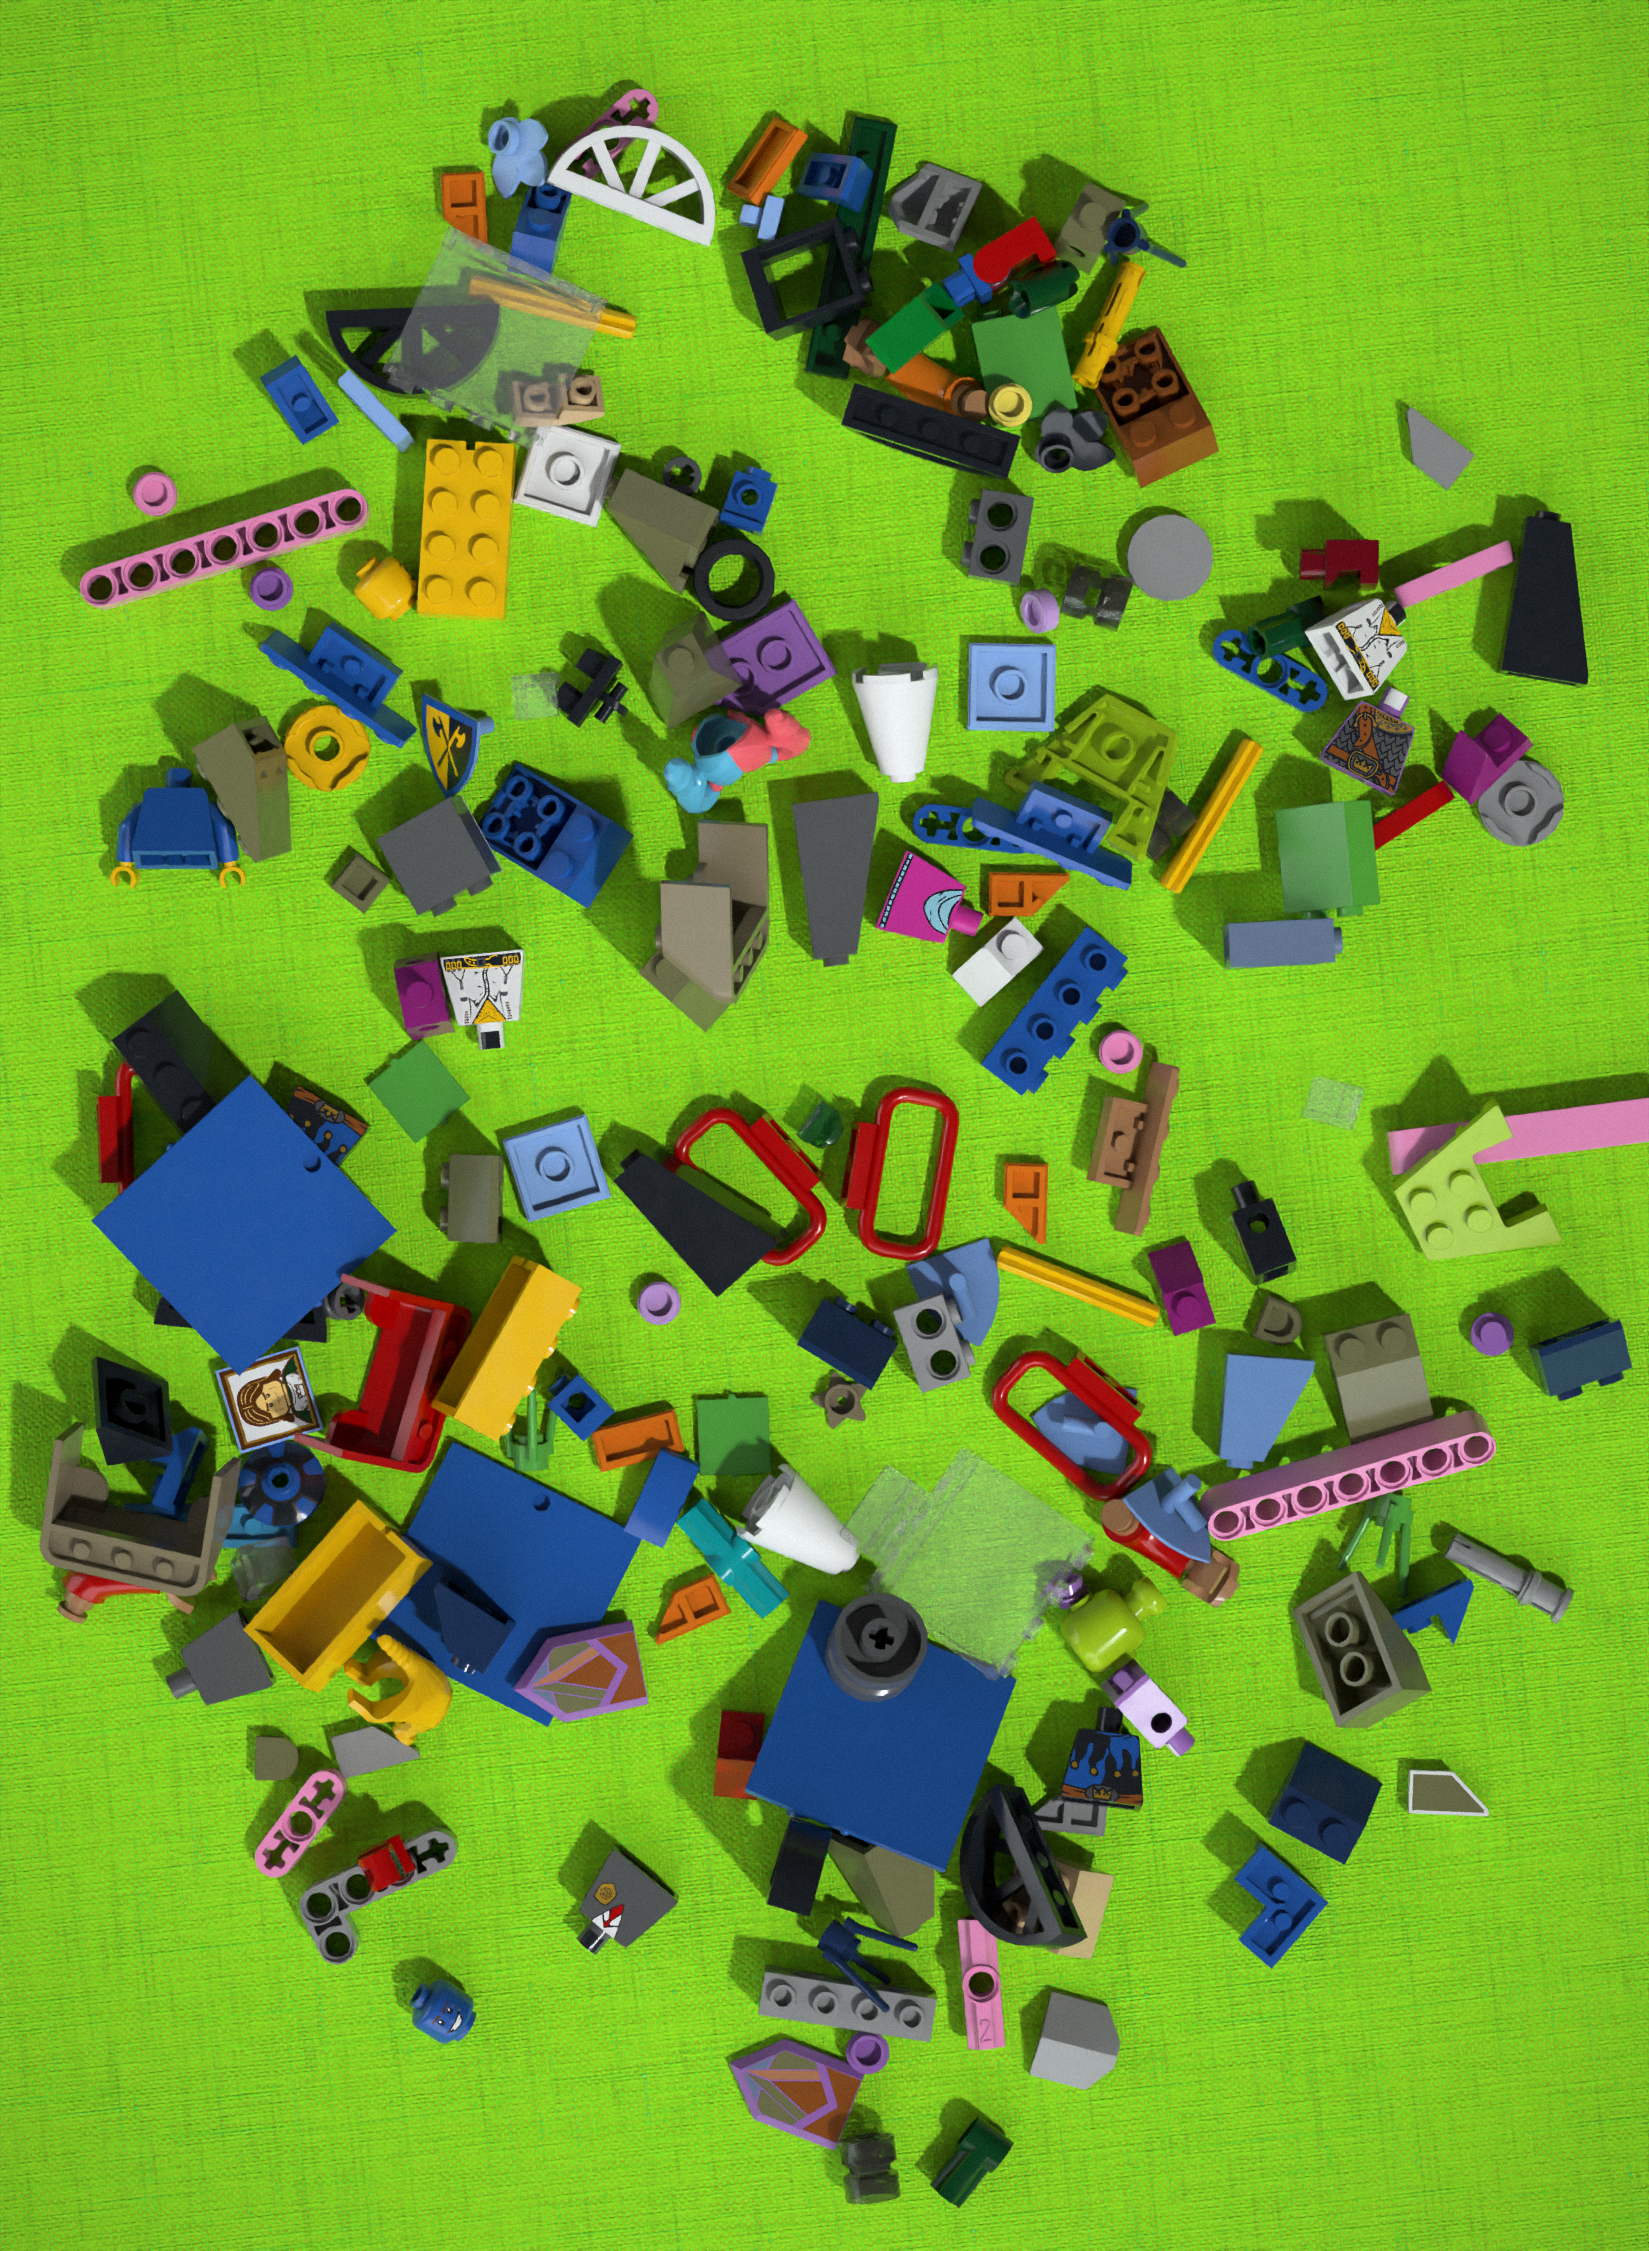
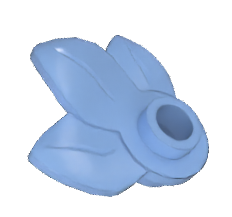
(518, 153)

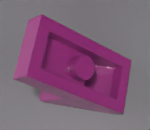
(1480, 762)
(1181, 1288)

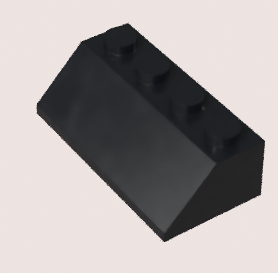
(177, 1061)

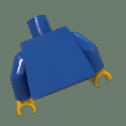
(176, 831)

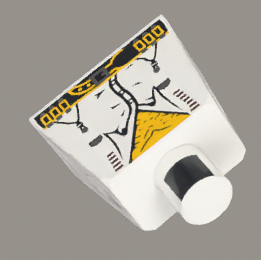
(1360, 645)
(486, 992)

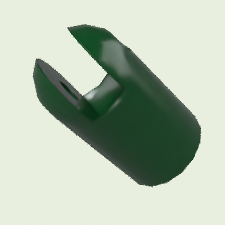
(1043, 288)

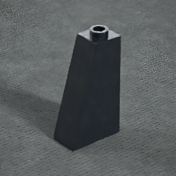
(1544, 610)
(698, 1217)

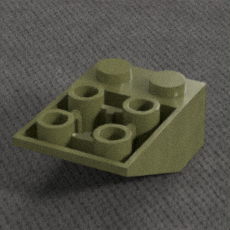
(251, 785)

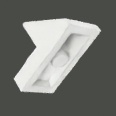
(998, 962)

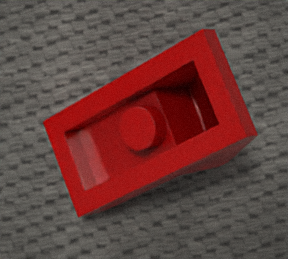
(737, 1752)

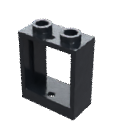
(765, 290)

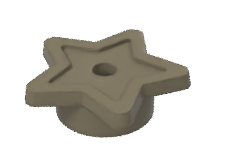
(829, 1401)

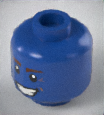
(442, 2011)

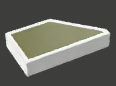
(1441, 1794)

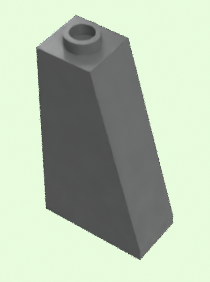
(835, 863)

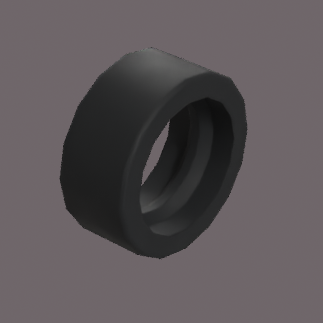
(727, 547)

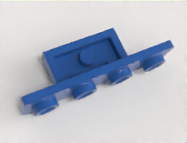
(347, 675)
(1058, 829)

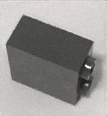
(440, 856)

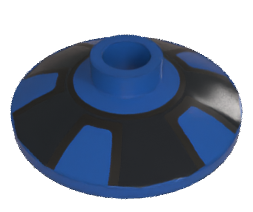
(288, 1504)

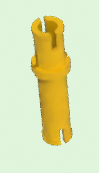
(1102, 339)

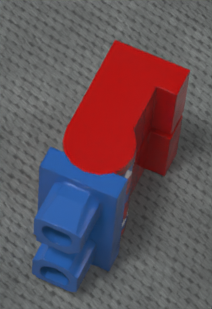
(998, 263)

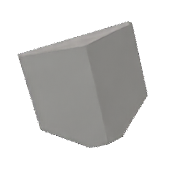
(935, 206)
(1075, 2042)

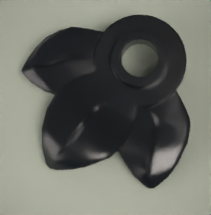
(1075, 437)

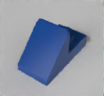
(835, 179)
(299, 399)
(180, 1471)
(1447, 1602)

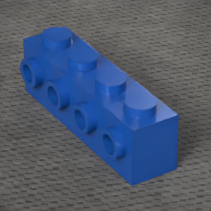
(1054, 1011)

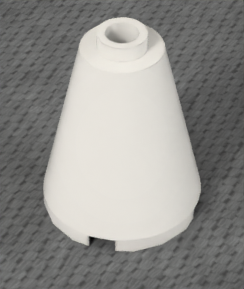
(898, 714)
(796, 1523)

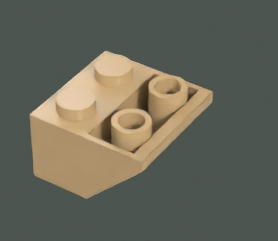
(1089, 1893)

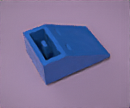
(553, 835)

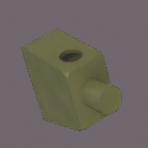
(1088, 226)

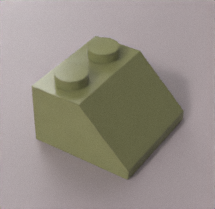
(474, 1198)

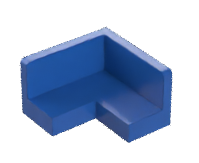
(1288, 1904)

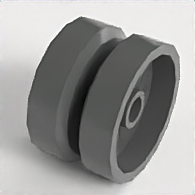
(869, 1671)

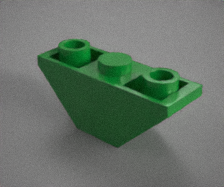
(915, 328)

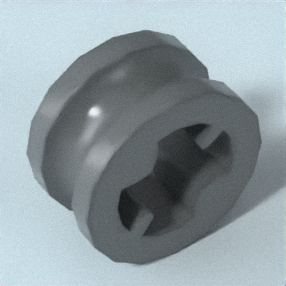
(681, 463)
(354, 1302)

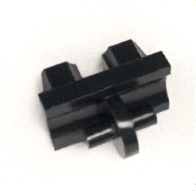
(603, 672)

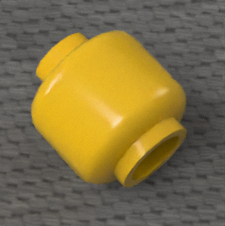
(385, 588)

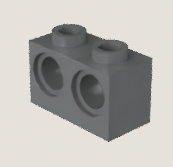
(1008, 539)

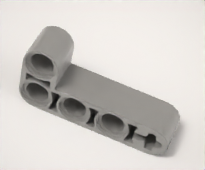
(345, 1901)

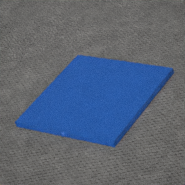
(244, 1225)
(519, 1552)
(884, 1768)

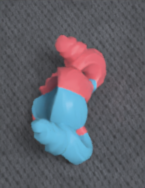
(729, 748)

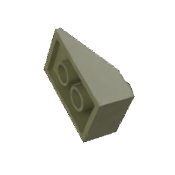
(1378, 1377)
(1359, 1653)

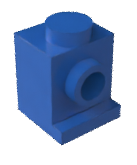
(746, 517)
(581, 1420)

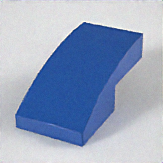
(662, 1497)

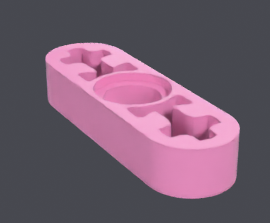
(622, 107)
(1455, 574)
(274, 1839)

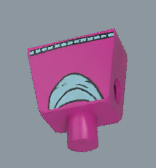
(926, 904)

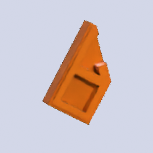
(465, 203)
(1022, 892)
(1027, 1196)
(692, 1608)

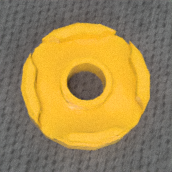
(331, 774)

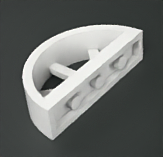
(630, 204)

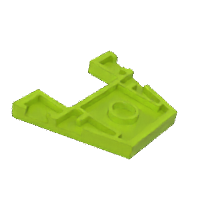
(1118, 753)
(1452, 1204)

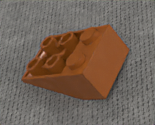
(1153, 409)

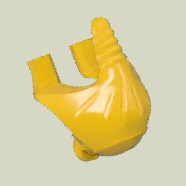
(414, 1709)

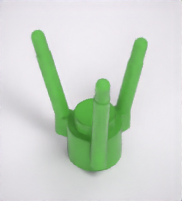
(530, 1449)
(1390, 1513)

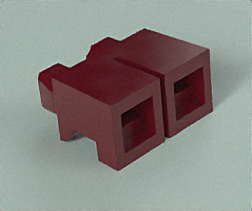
(1342, 559)

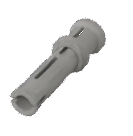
(1527, 1586)

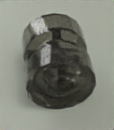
(1111, 600)
(1172, 820)
(870, 2173)

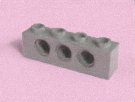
(841, 2004)

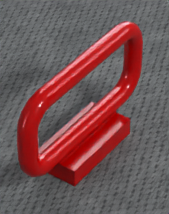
(116, 1132)
(780, 1156)
(866, 1166)
(1101, 1395)

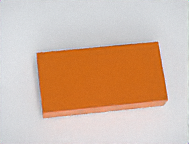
(767, 162)
(637, 1439)

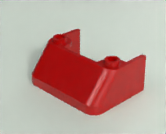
(410, 1363)

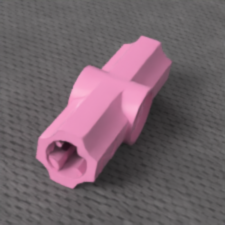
(981, 2009)

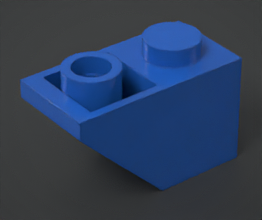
(541, 226)

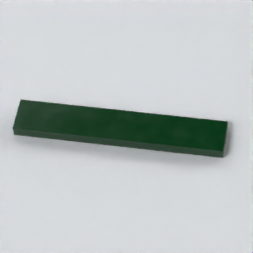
(873, 144)

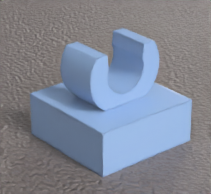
(765, 219)

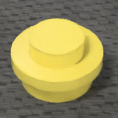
(1010, 405)

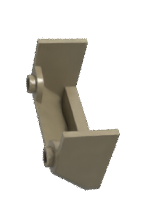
(719, 917)
(131, 1545)

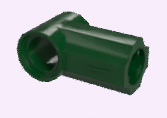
(1286, 630)
(977, 2152)

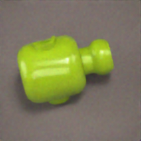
(1108, 1627)

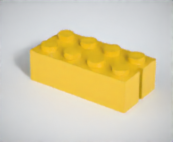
(466, 530)
(507, 1348)
(338, 1596)

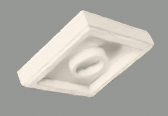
(568, 475)

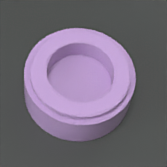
(1040, 610)
(659, 1303)

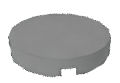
(1169, 558)
(1522, 805)

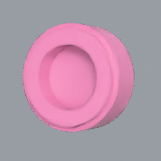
(155, 494)
(1120, 1052)

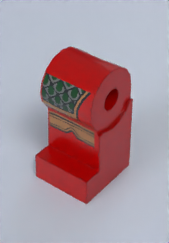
(386, 1862)

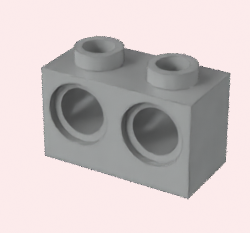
(923, 1344)

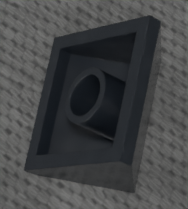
(130, 1413)

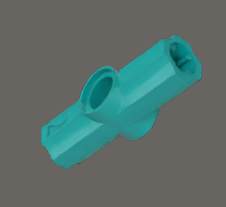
(732, 1558)

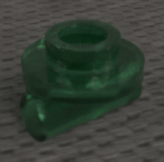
(822, 1126)

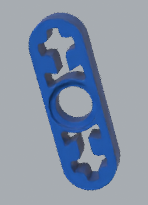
(1292, 697)
(941, 834)

